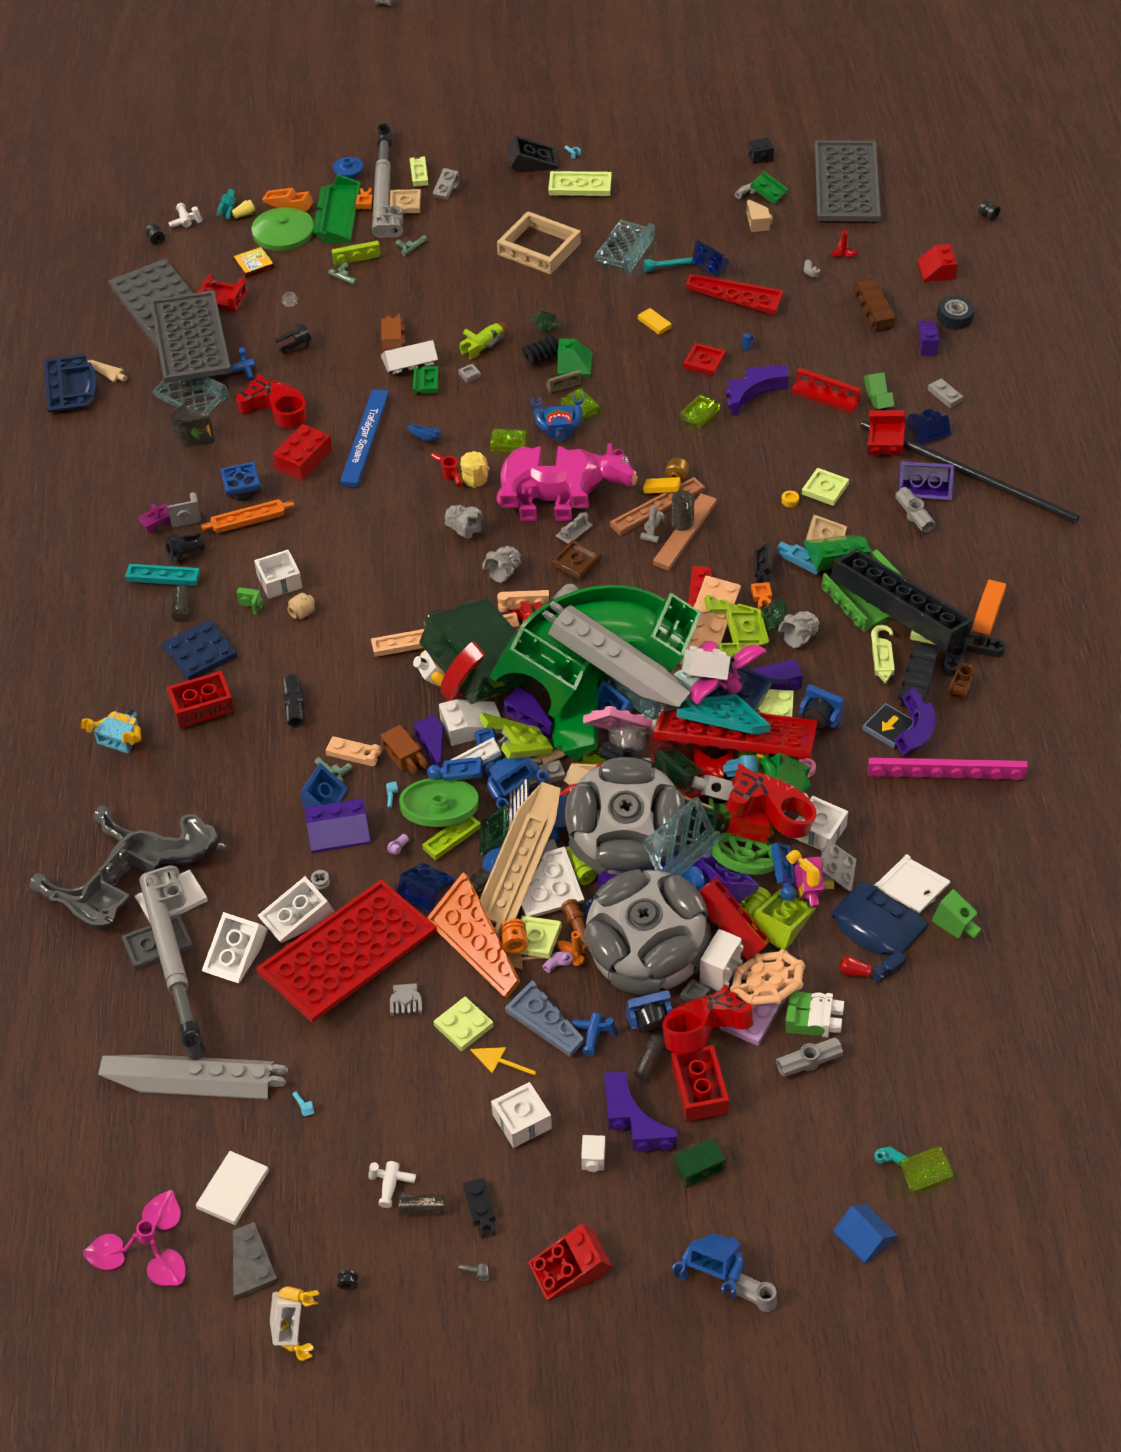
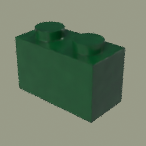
(699, 1162)

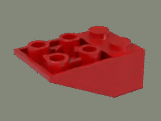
(570, 1262)

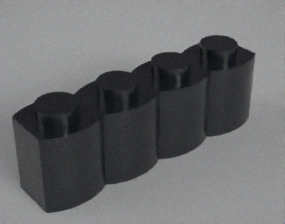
(919, 670)

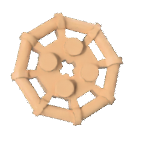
(779, 976)

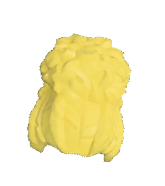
(474, 469)

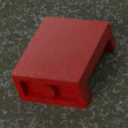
(227, 295)
(886, 432)

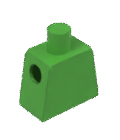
(956, 916)

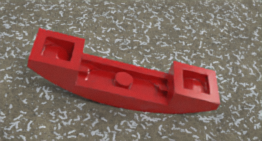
(459, 670)

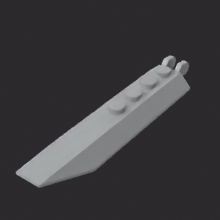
(614, 656)
(194, 1077)

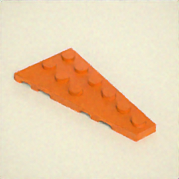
(468, 929)

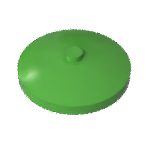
(282, 228)
(438, 802)

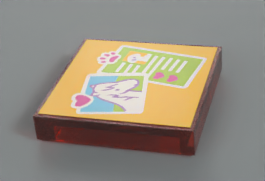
(253, 262)

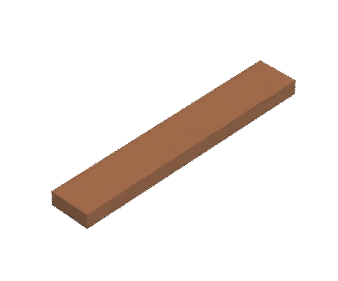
(664, 502)
(679, 539)

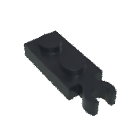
(763, 562)
(480, 1205)

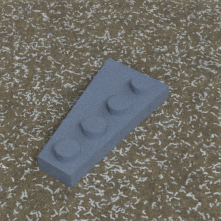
(539, 1015)

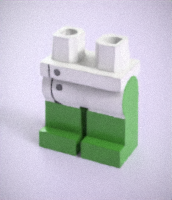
(812, 1014)

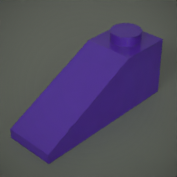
(928, 338)
(784, 675)
(525, 709)
(430, 736)

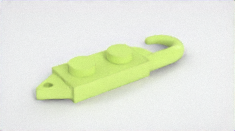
(882, 653)

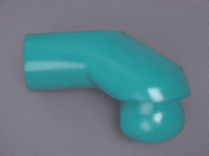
(888, 1154)

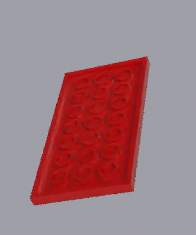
(787, 734)
(346, 950)

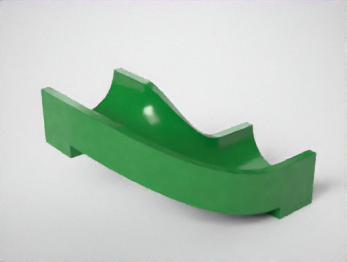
(637, 616)

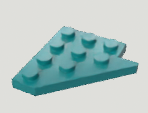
(725, 712)

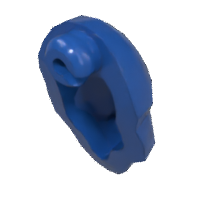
(424, 433)

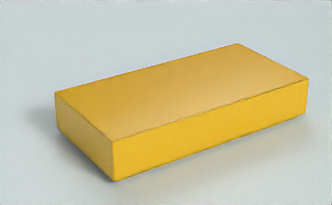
(654, 321)
(662, 485)

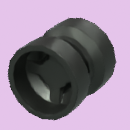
(989, 210)
(154, 233)

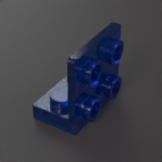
(709, 258)
(929, 425)
(422, 885)

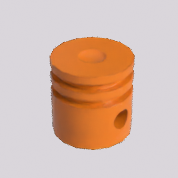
(514, 934)

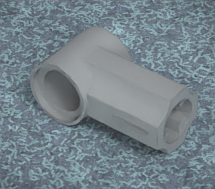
(754, 1290)

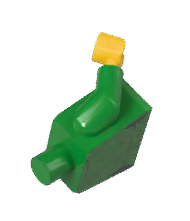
(786, 769)

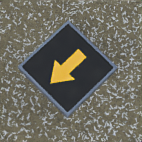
(887, 724)

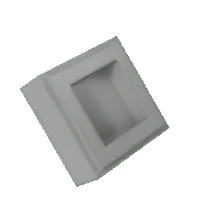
(469, 373)

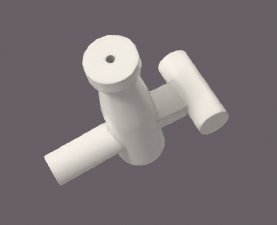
(185, 218)
(390, 1177)

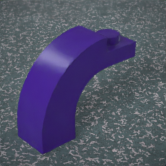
(922, 723)

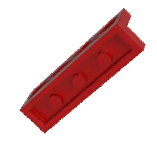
(826, 394)

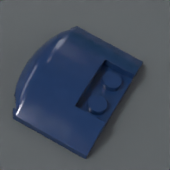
(69, 382)
(877, 920)

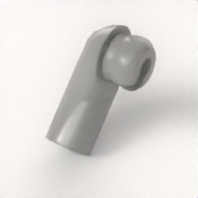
(743, 190)
(812, 272)

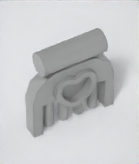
(405, 996)

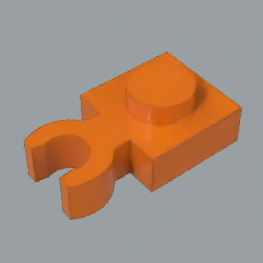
(364, 200)
(761, 593)

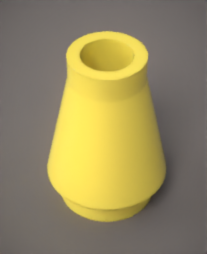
(244, 209)

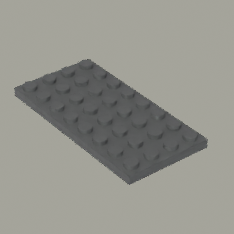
(847, 181)
(146, 284)
(190, 337)

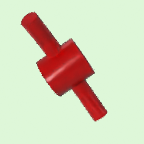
(449, 468)

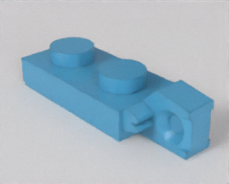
(796, 555)

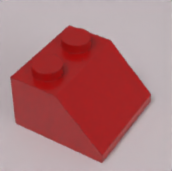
(938, 264)

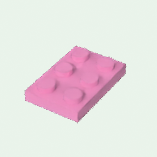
(610, 717)

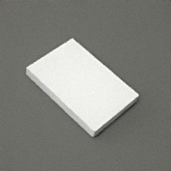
(192, 891)
(232, 1187)

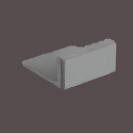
(185, 513)

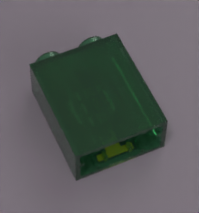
(453, 630)

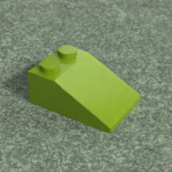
(782, 919)

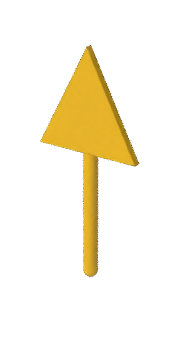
(491, 1057)

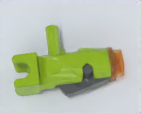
(486, 338)

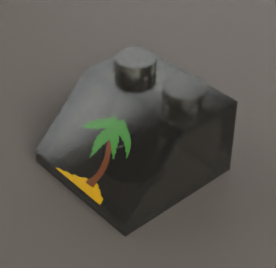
(192, 427)

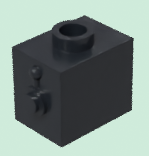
(760, 150)

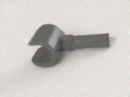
(482, 1271)

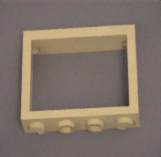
(530, 257)

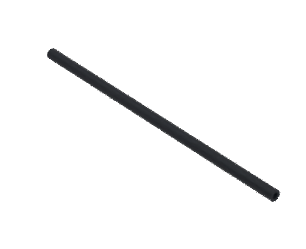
(1046, 505)

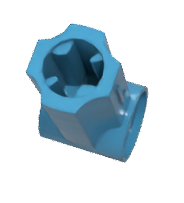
(749, 762)

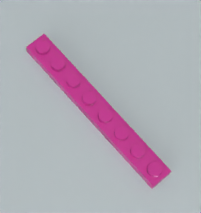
(947, 768)

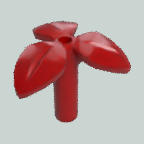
(843, 247)

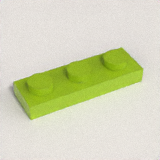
(356, 253)
(450, 837)

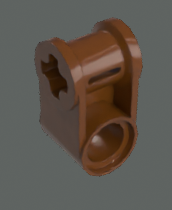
(962, 680)

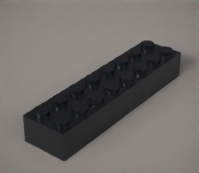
(901, 599)

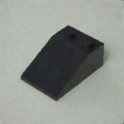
(530, 155)

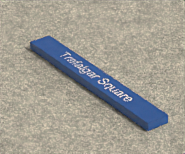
(364, 438)

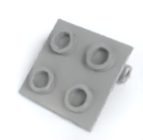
(837, 865)

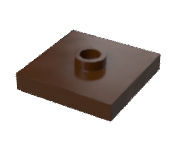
(576, 559)

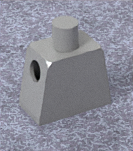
(722, 787)

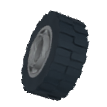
(955, 312)

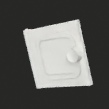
(910, 881)

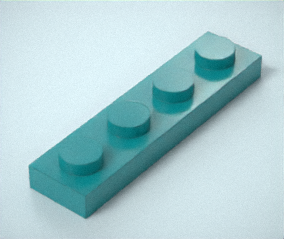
(162, 574)

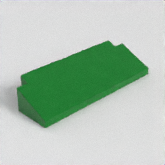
(337, 211)
(569, 731)

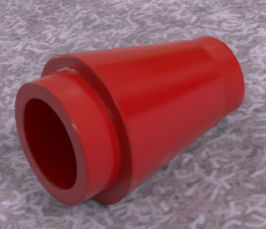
(853, 967)

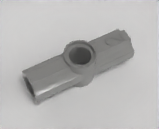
(915, 510)
(798, 1060)

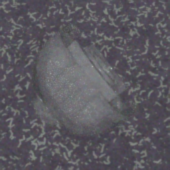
(630, 736)

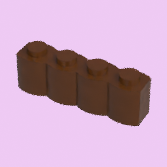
(874, 304)

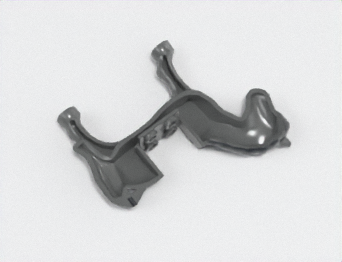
(99, 898)

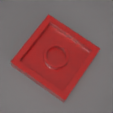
(704, 359)

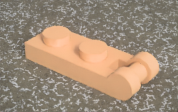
(512, 600)
(353, 751)

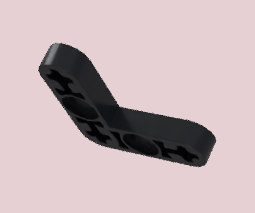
(967, 645)

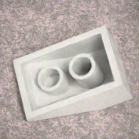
(462, 720)
(296, 911)
(234, 947)

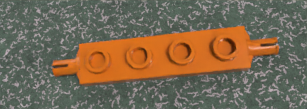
(247, 516)

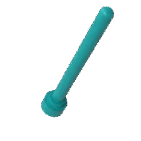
(650, 265)

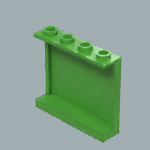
(862, 613)

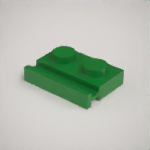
(769, 188)
(426, 380)

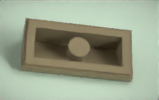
(564, 381)

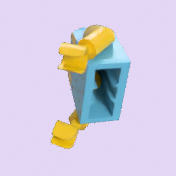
(115, 730)

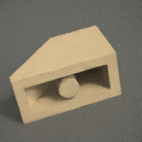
(758, 217)

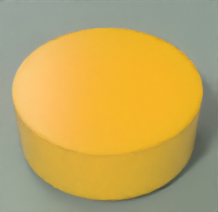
(790, 499)

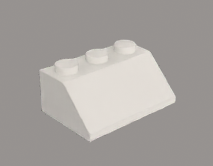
(409, 357)

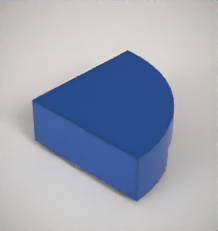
(747, 341)

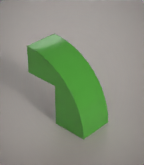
(877, 390)

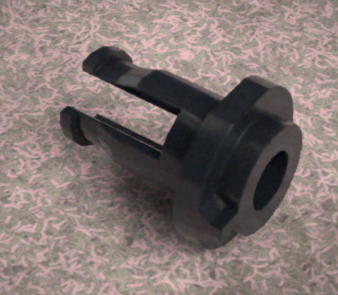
(300, 335)
(177, 546)

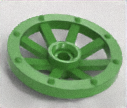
(743, 858)

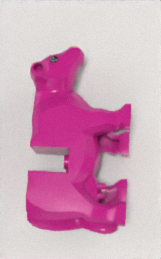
(566, 483)

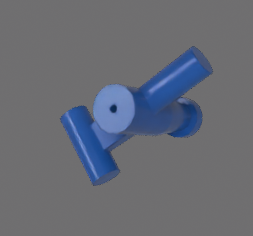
(244, 365)
(594, 1027)

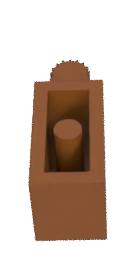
(392, 333)
(402, 749)

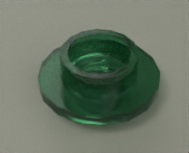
(545, 320)
(774, 614)

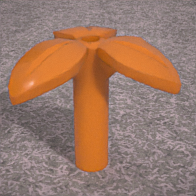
(574, 948)

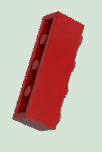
(732, 918)

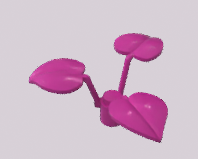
(705, 685)
(165, 1269)

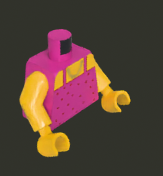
(808, 877)

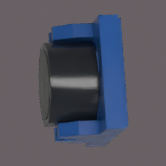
(240, 485)
(826, 709)
(648, 1011)

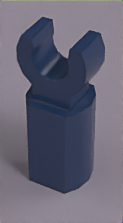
(889, 966)

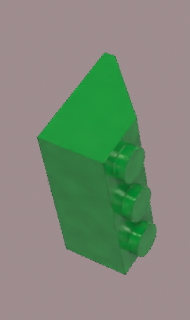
(826, 550)

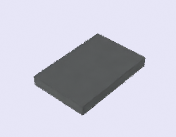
(142, 945)

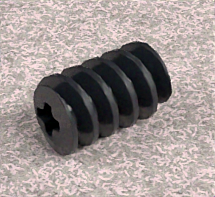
(540, 349)

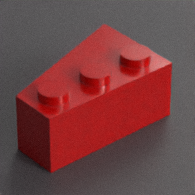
(750, 825)

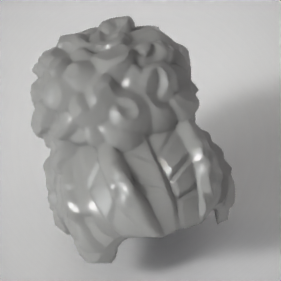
(464, 520)
(502, 563)
(799, 628)

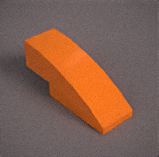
(288, 198)
(989, 608)

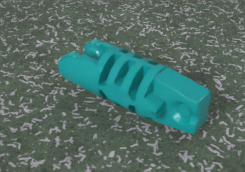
(226, 204)

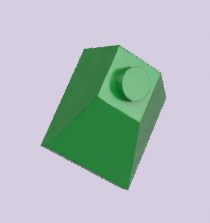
(573, 357)

